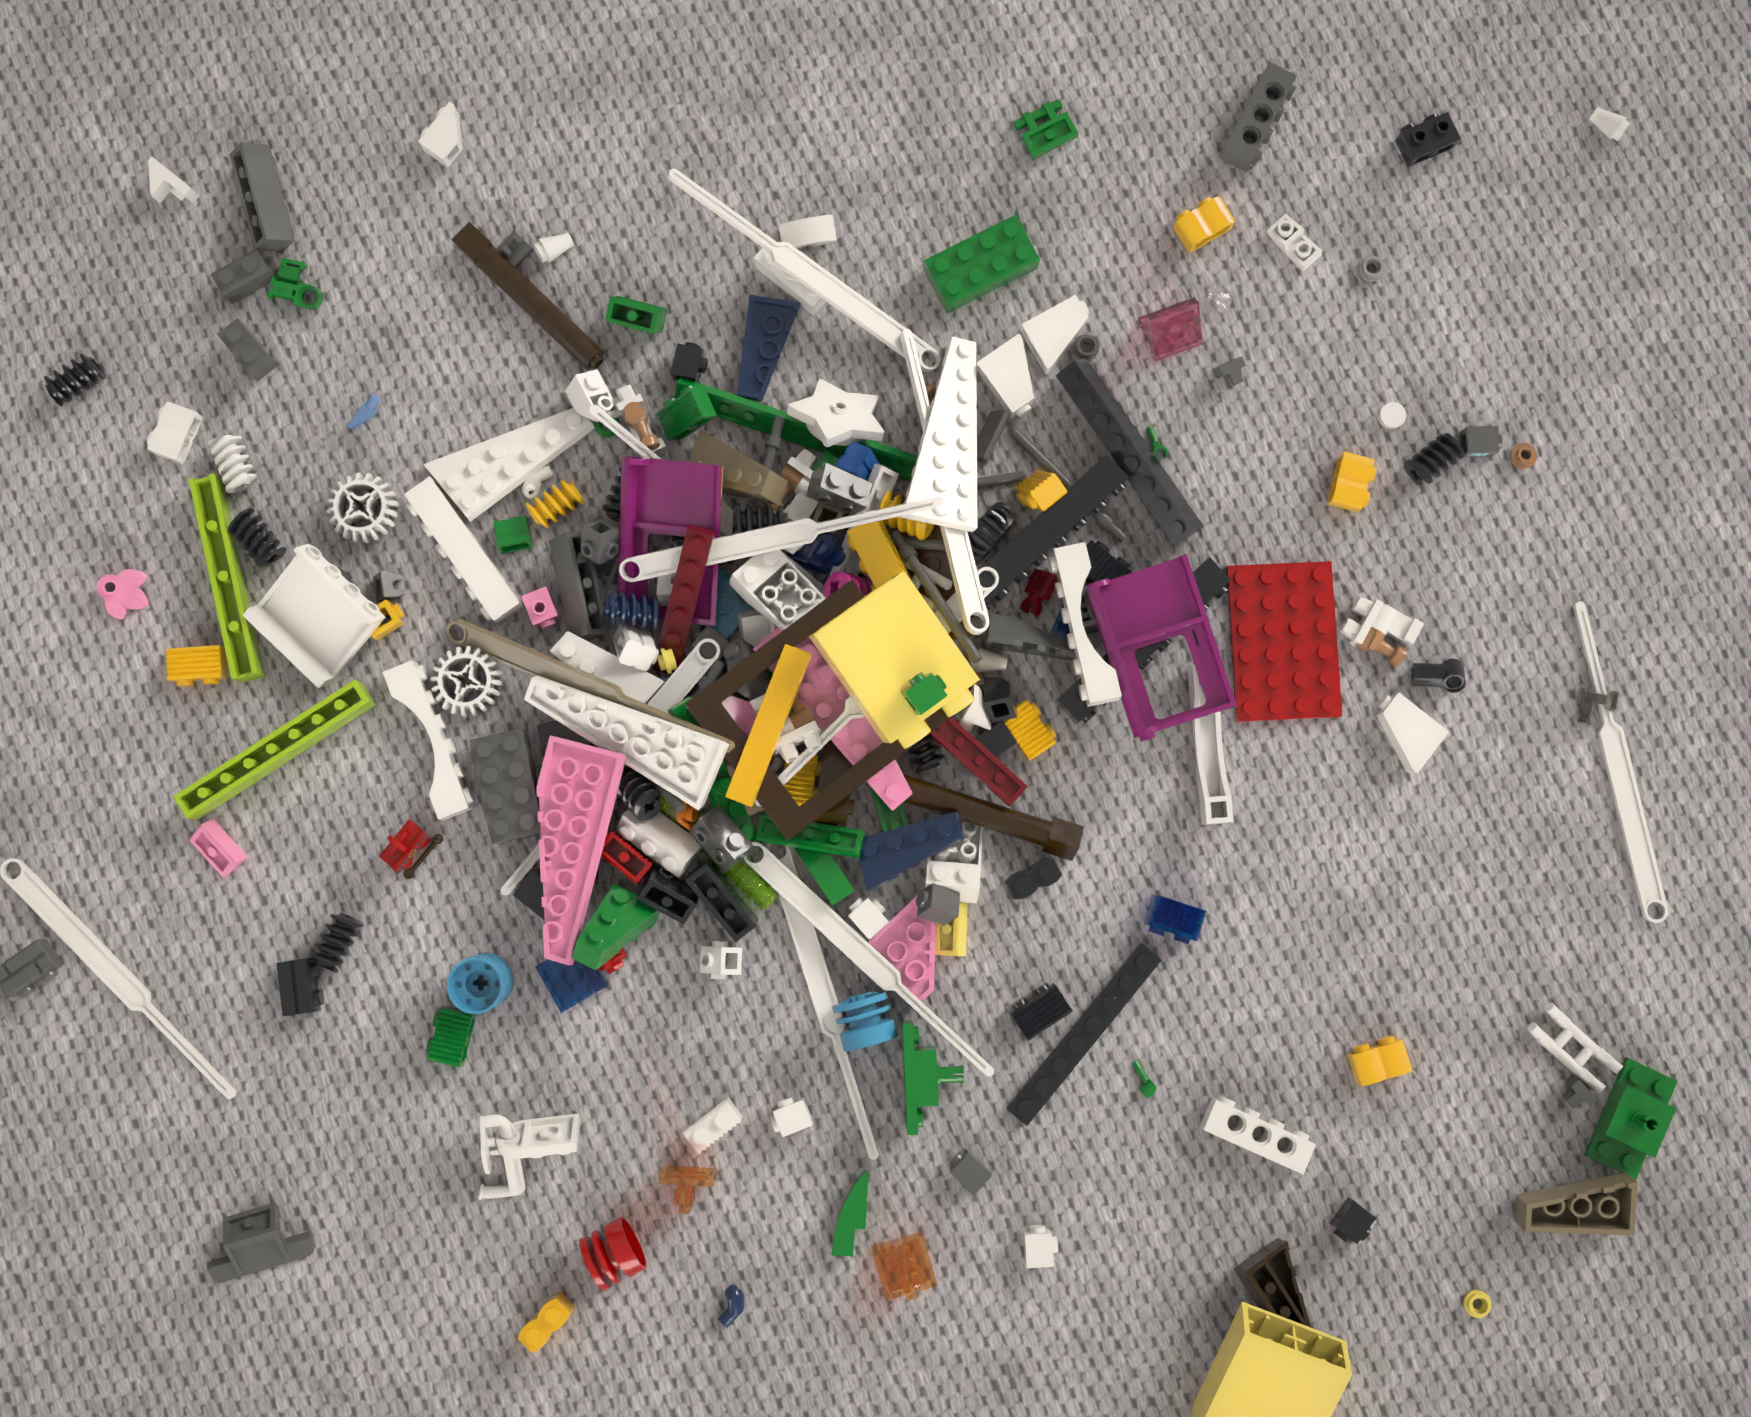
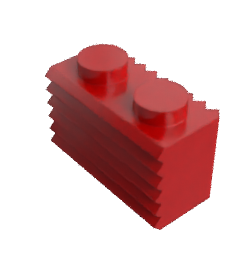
(626, 858)

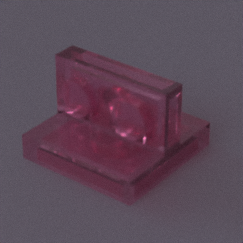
(1173, 329)

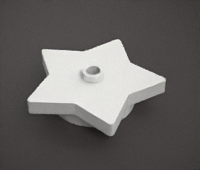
(838, 415)

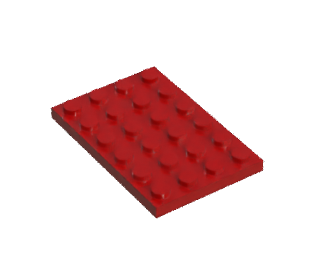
(1284, 641)

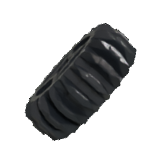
(991, 530)

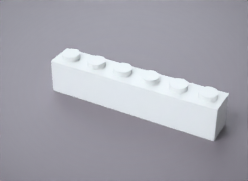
(463, 550)

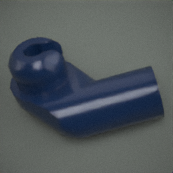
(735, 1302)

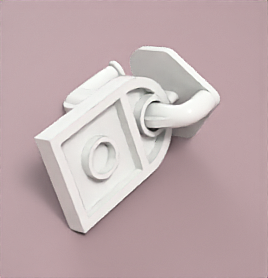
(523, 1140)

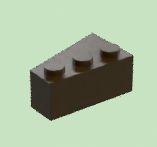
(832, 766)
(1273, 1283)

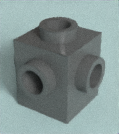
(599, 541)

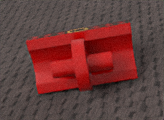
(404, 845)

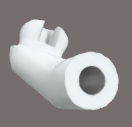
(533, 483)

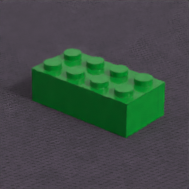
(981, 264)

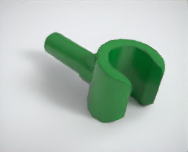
(1155, 444)
(1148, 1087)

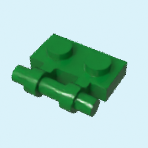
(1049, 135)

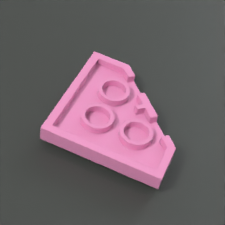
(910, 948)

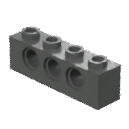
(1275, 82)

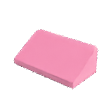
(217, 847)

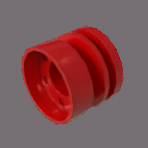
(606, 1256)

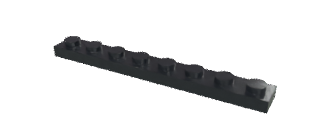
(1083, 1034)

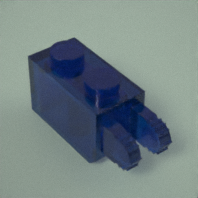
(820, 554)

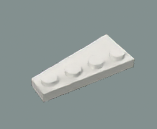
(598, 662)

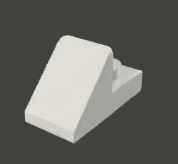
(164, 181)
(974, 713)

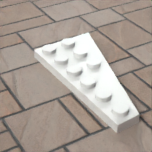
(493, 468)

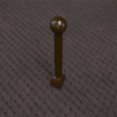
(409, 873)

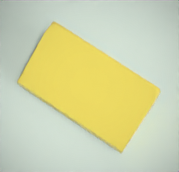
(951, 938)

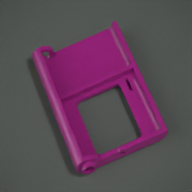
(665, 499)
(1148, 610)

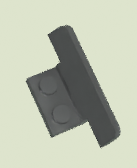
(256, 1244)

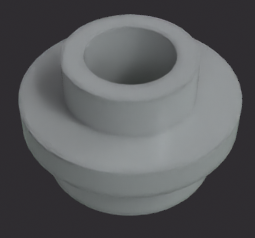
(1374, 261)

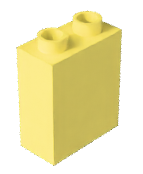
(883, 646)
(1274, 1370)

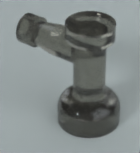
(1588, 698)

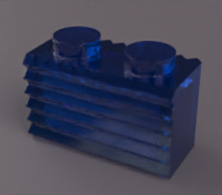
(1175, 918)

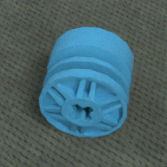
(473, 996)
(864, 1021)

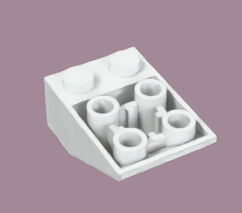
(775, 588)
(959, 865)

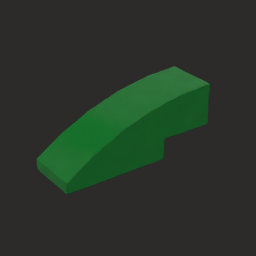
(826, 874)
(851, 1217)

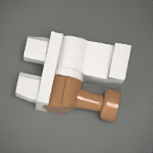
(636, 416)
(798, 476)
(1376, 623)
(798, 728)

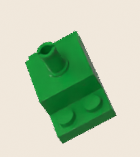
(922, 1076)
(1633, 1119)

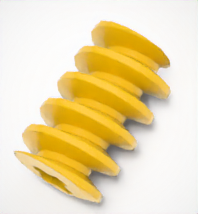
(555, 503)
(920, 529)

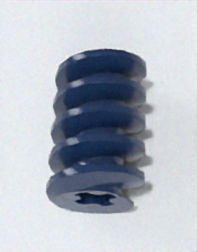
(631, 609)

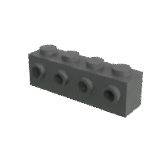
(262, 197)
(578, 587)

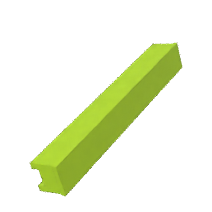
(226, 578)

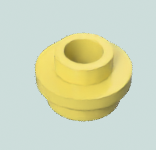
(666, 660)
(1484, 1308)

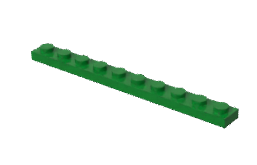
(761, 418)

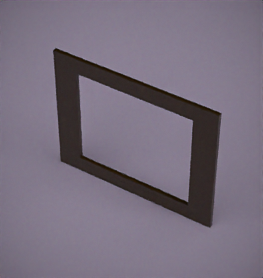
(772, 795)

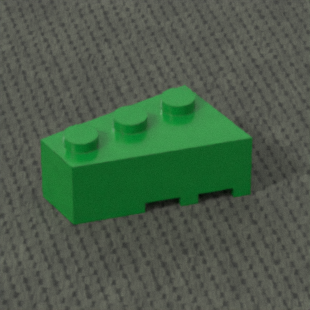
(613, 926)

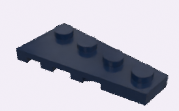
(764, 338)
(902, 848)

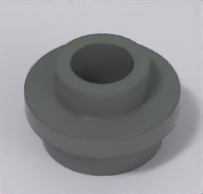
(1086, 339)

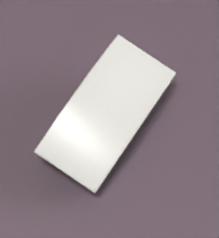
(808, 231)
(1291, 240)

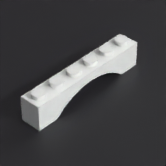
(1097, 677)
(1210, 767)
(447, 790)

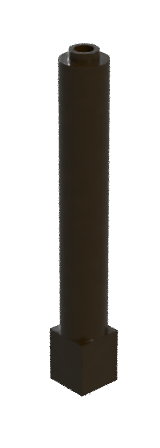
(528, 296)
(1056, 836)

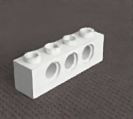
(1295, 1156)

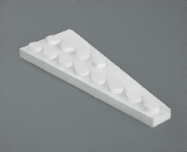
(949, 444)
(657, 749)

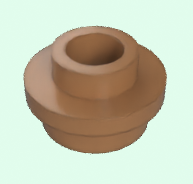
(1518, 461)

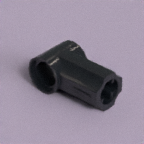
(1448, 675)

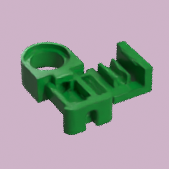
(290, 282)

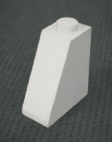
(1054, 331)
(1008, 376)
(1410, 731)

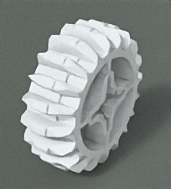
(370, 501)
(471, 670)

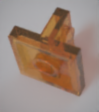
(687, 1179)
(904, 1266)

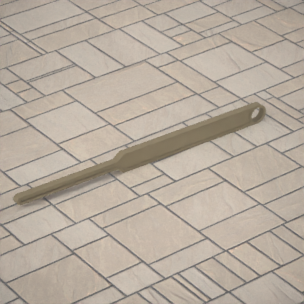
(539, 664)

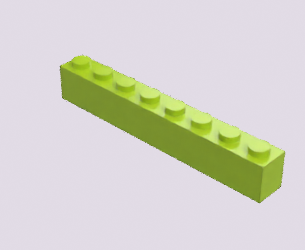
(274, 750)

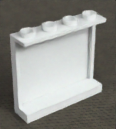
(315, 616)

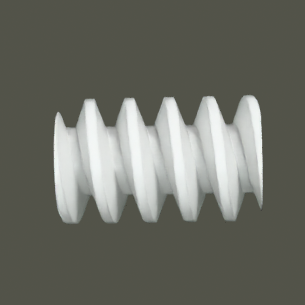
(232, 463)

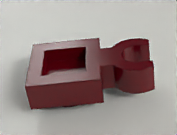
(1039, 588)

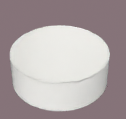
(1392, 415)

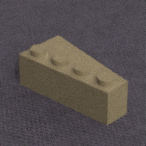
(741, 474)
(1581, 1207)

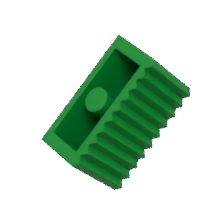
(636, 315)
(686, 413)
(451, 1036)

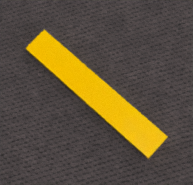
(768, 725)

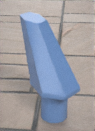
(365, 412)

